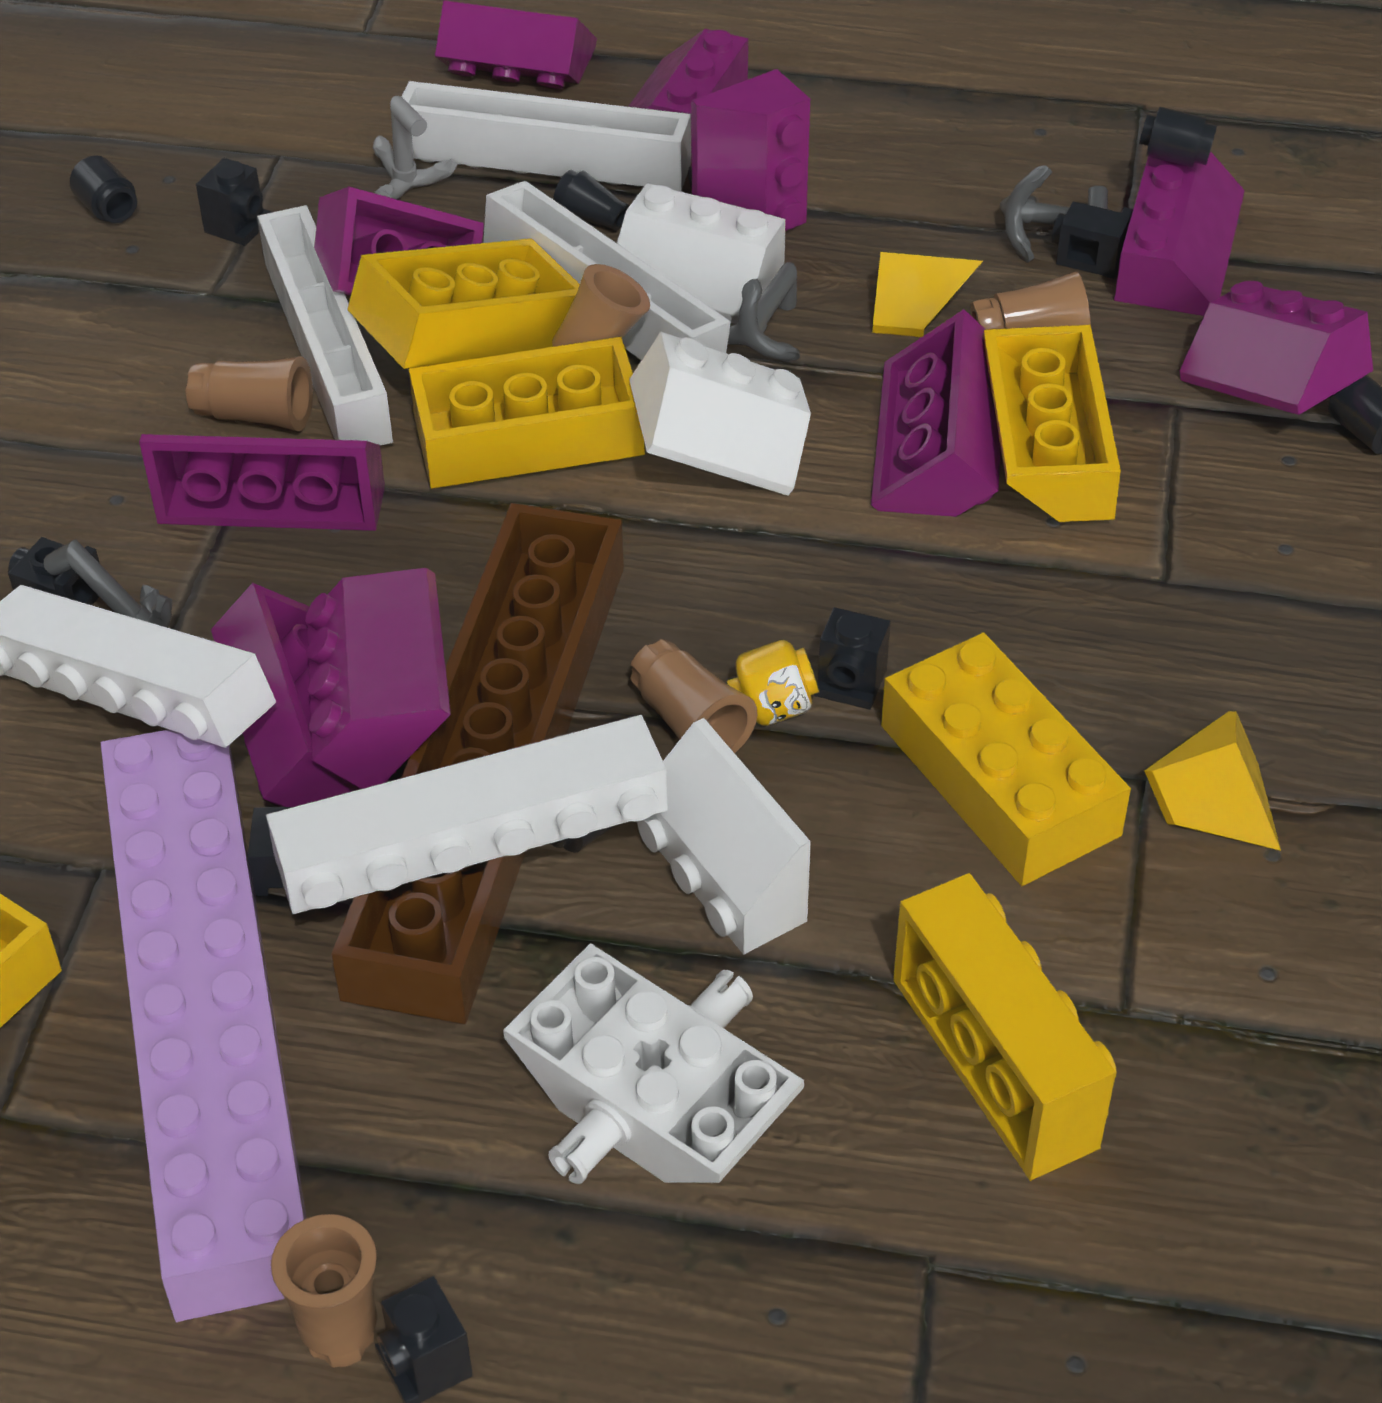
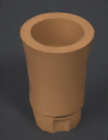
(1041, 305)
(603, 307)
(253, 391)
(686, 692)
(327, 1279)

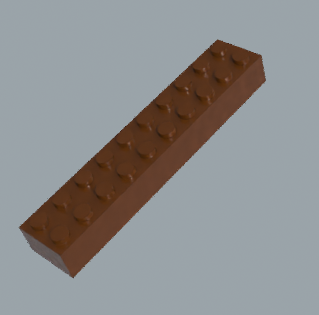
(508, 687)

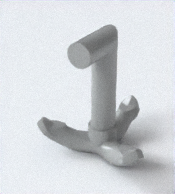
(399, 160)

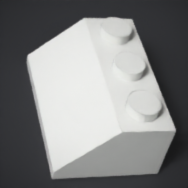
(704, 244)
(721, 412)
(730, 842)

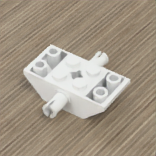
(648, 1071)

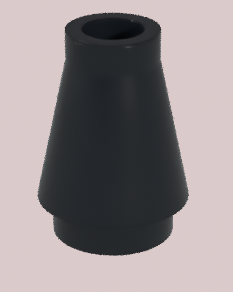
(590, 200)

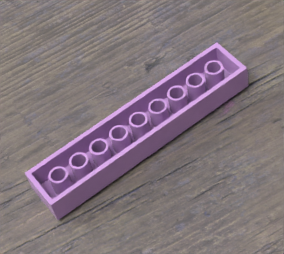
(201, 1023)

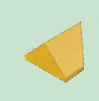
(915, 290)
(1215, 785)

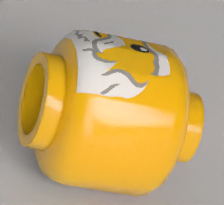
(776, 680)

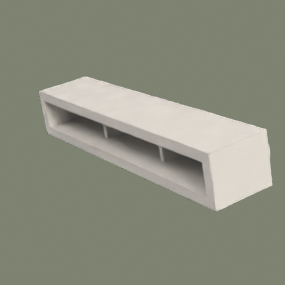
(551, 135)
(528, 213)
(324, 330)
(131, 666)
(467, 813)

